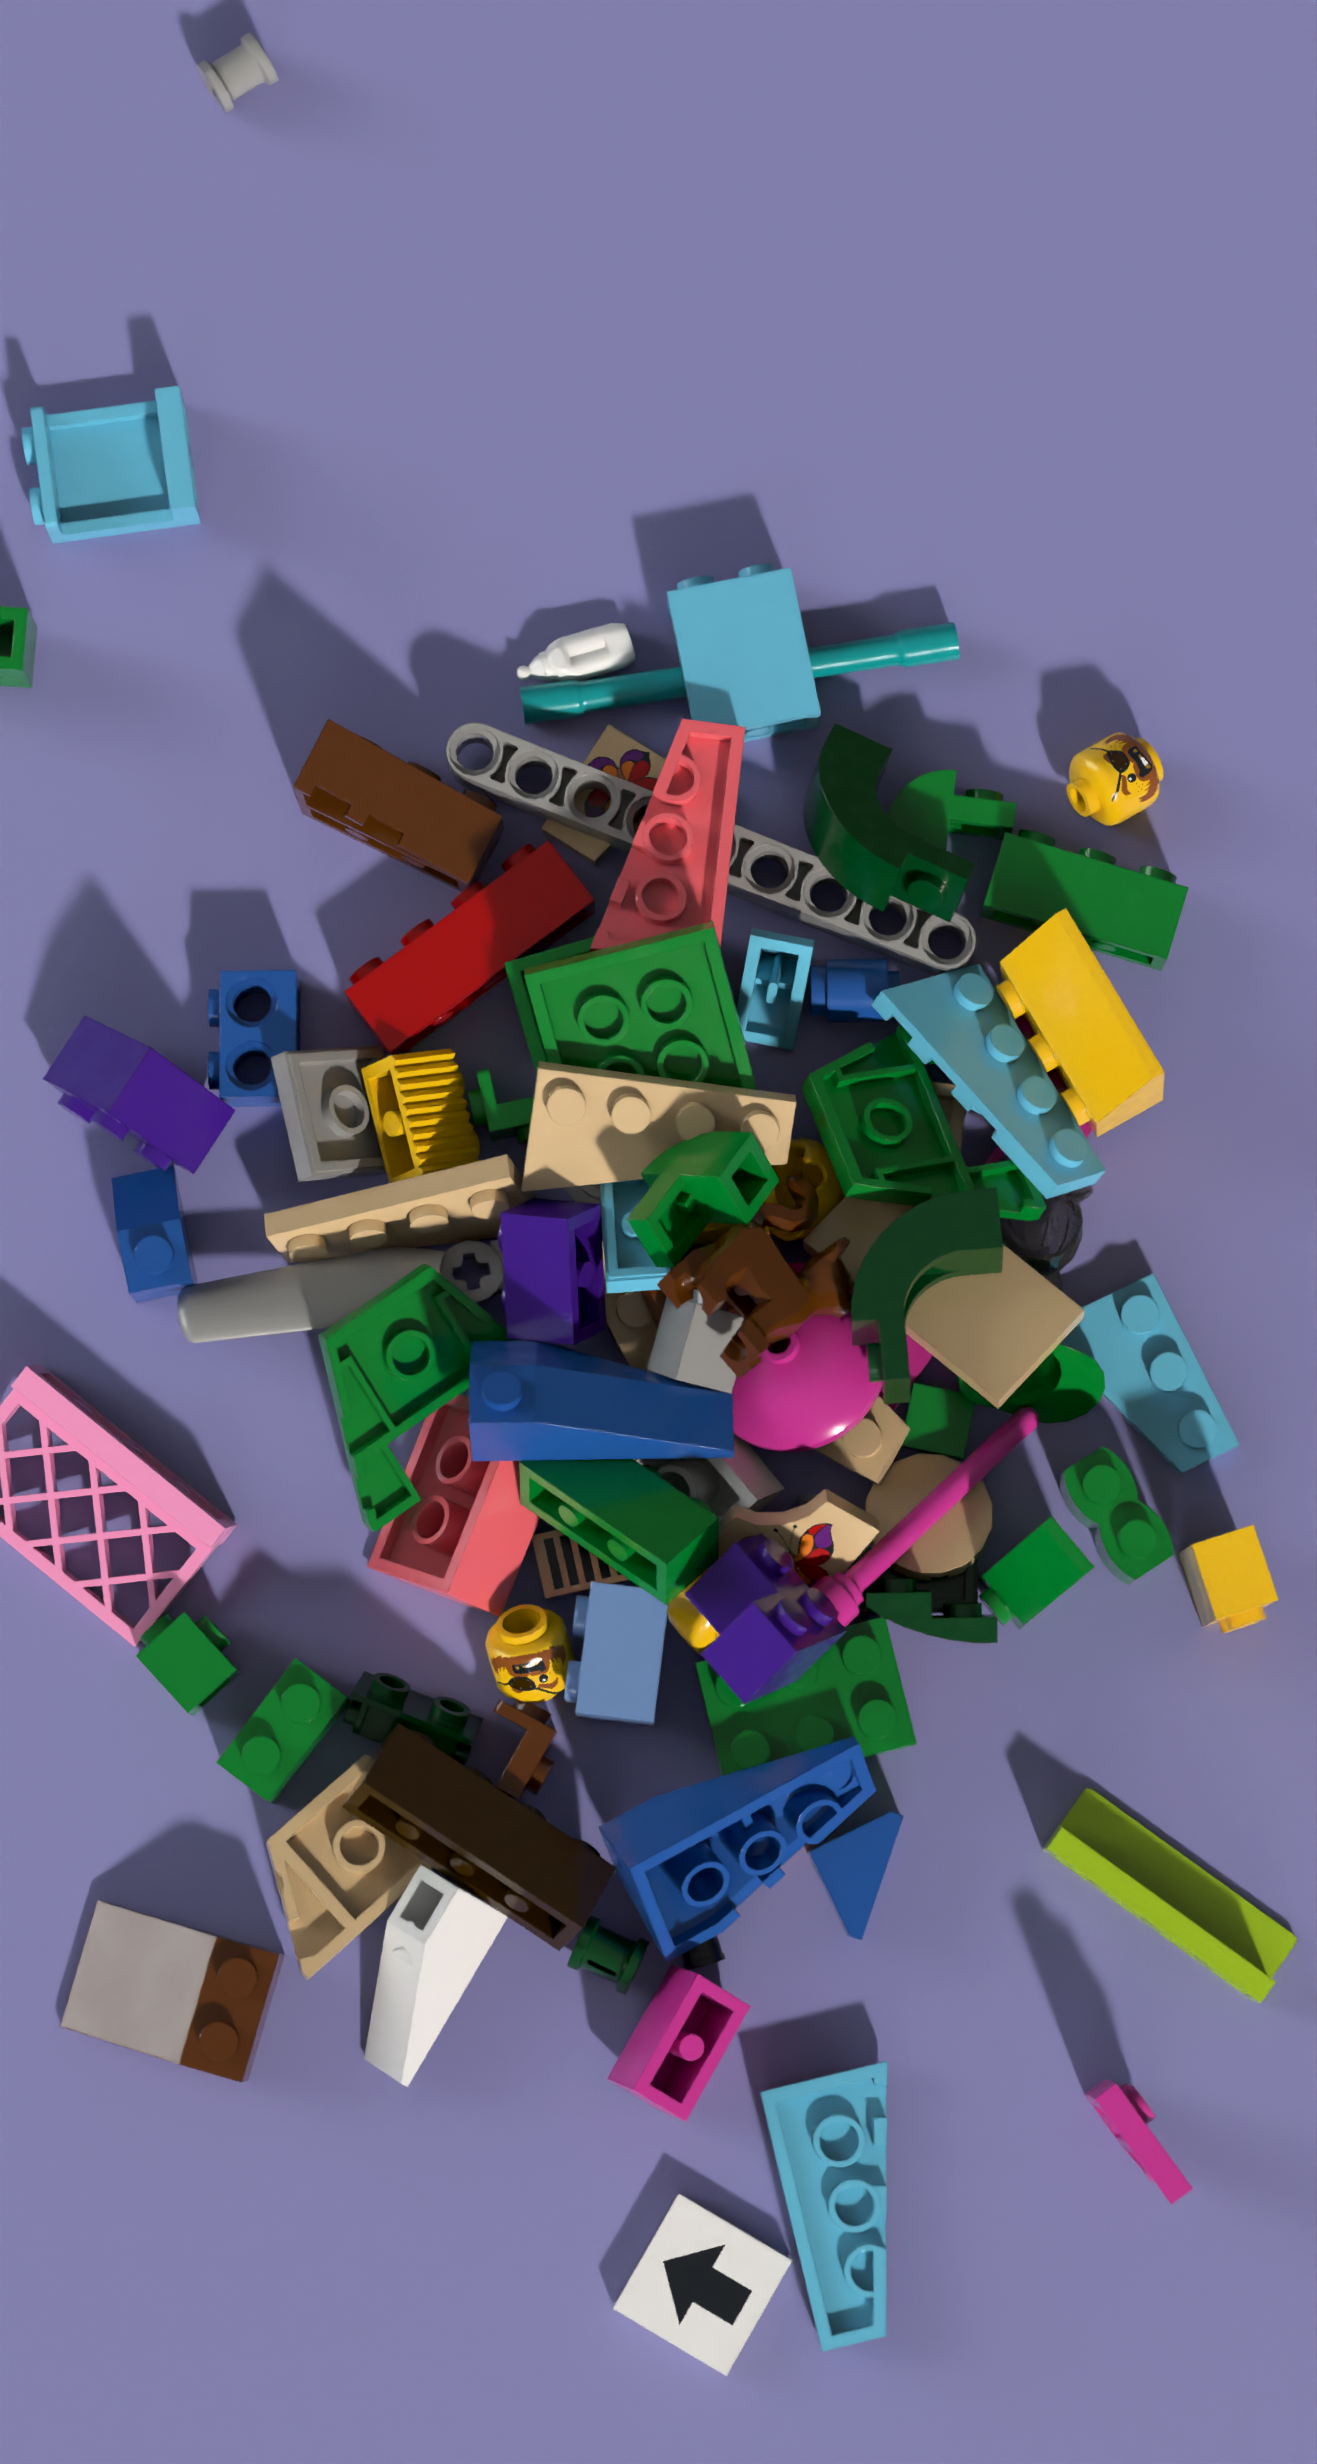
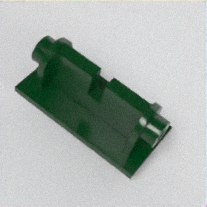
(386, 1700)

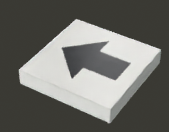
(702, 2284)

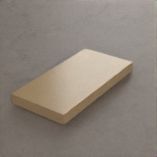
(979, 1326)

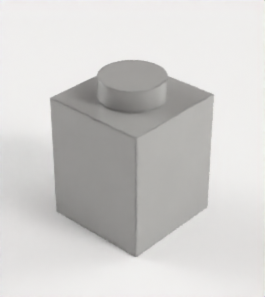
(691, 1344)

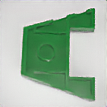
(894, 1137)
(393, 1369)

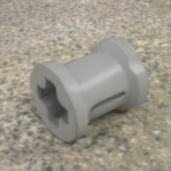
(237, 72)

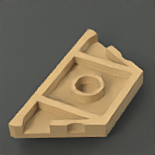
(335, 1873)

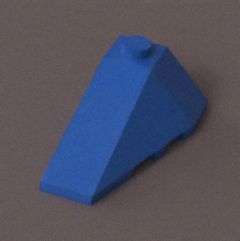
(574, 1406)
(713, 1843)

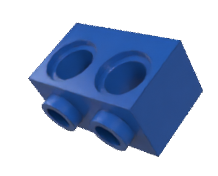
(242, 1039)

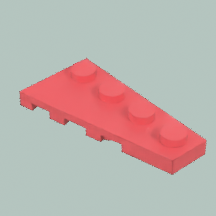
(683, 842)

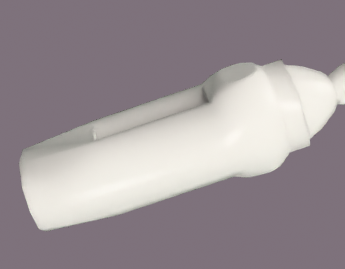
(582, 655)

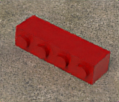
(465, 952)

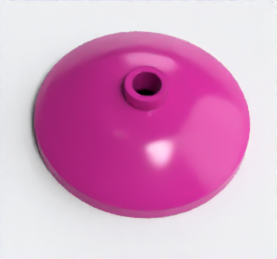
(806, 1392)

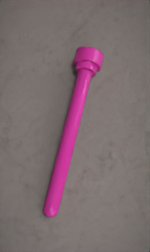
(847, 1589)

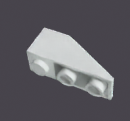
(424, 1967)

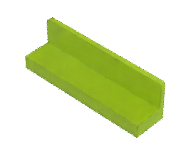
(1171, 1894)

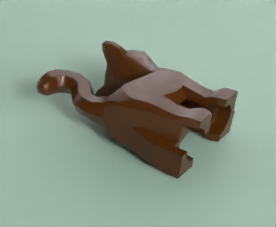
(758, 1281)

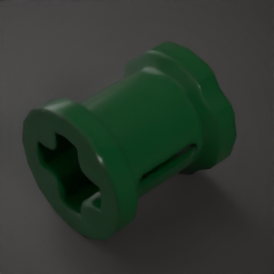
(608, 1954)

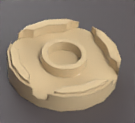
(954, 1539)

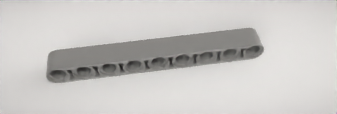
(748, 848)

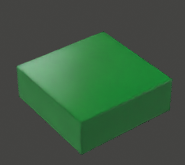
(938, 1421)

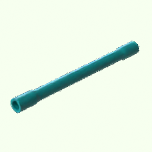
(576, 697)

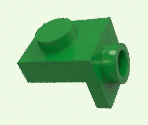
(503, 1119)

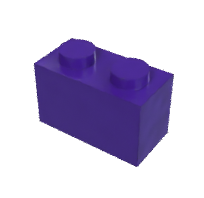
(553, 1271)

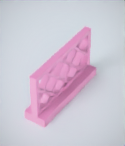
(133, 1471)

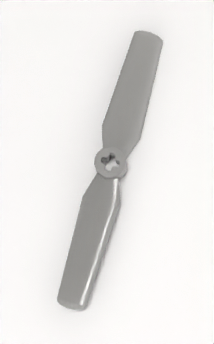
(322, 1290)

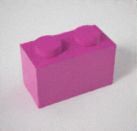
(678, 2042)

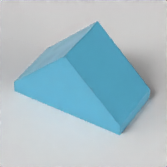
(773, 987)

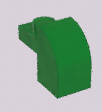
(933, 811)
(696, 1183)

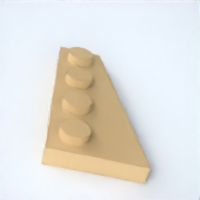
(613, 1124)

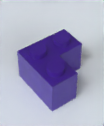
(138, 1093)
(765, 1618)

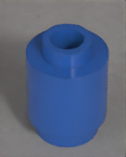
(848, 988)

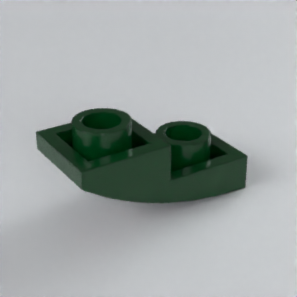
(912, 1608)

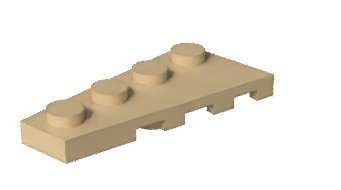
(407, 1213)

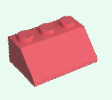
(469, 1525)

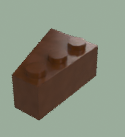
(397, 808)

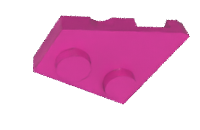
(1127, 2119)

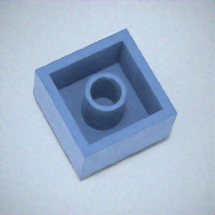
(620, 1654)

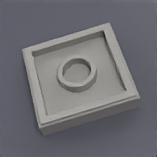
(329, 1111)

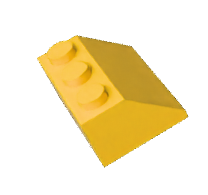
(1080, 1026)

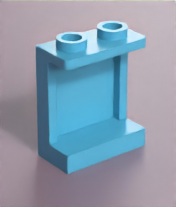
(112, 469)
(745, 652)

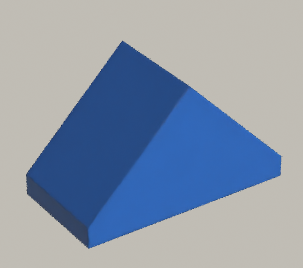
(854, 1869)

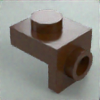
(528, 1764)

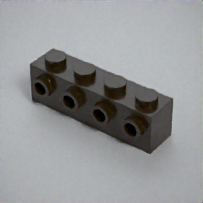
(480, 1836)

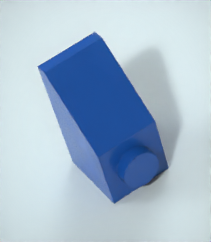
(152, 1234)

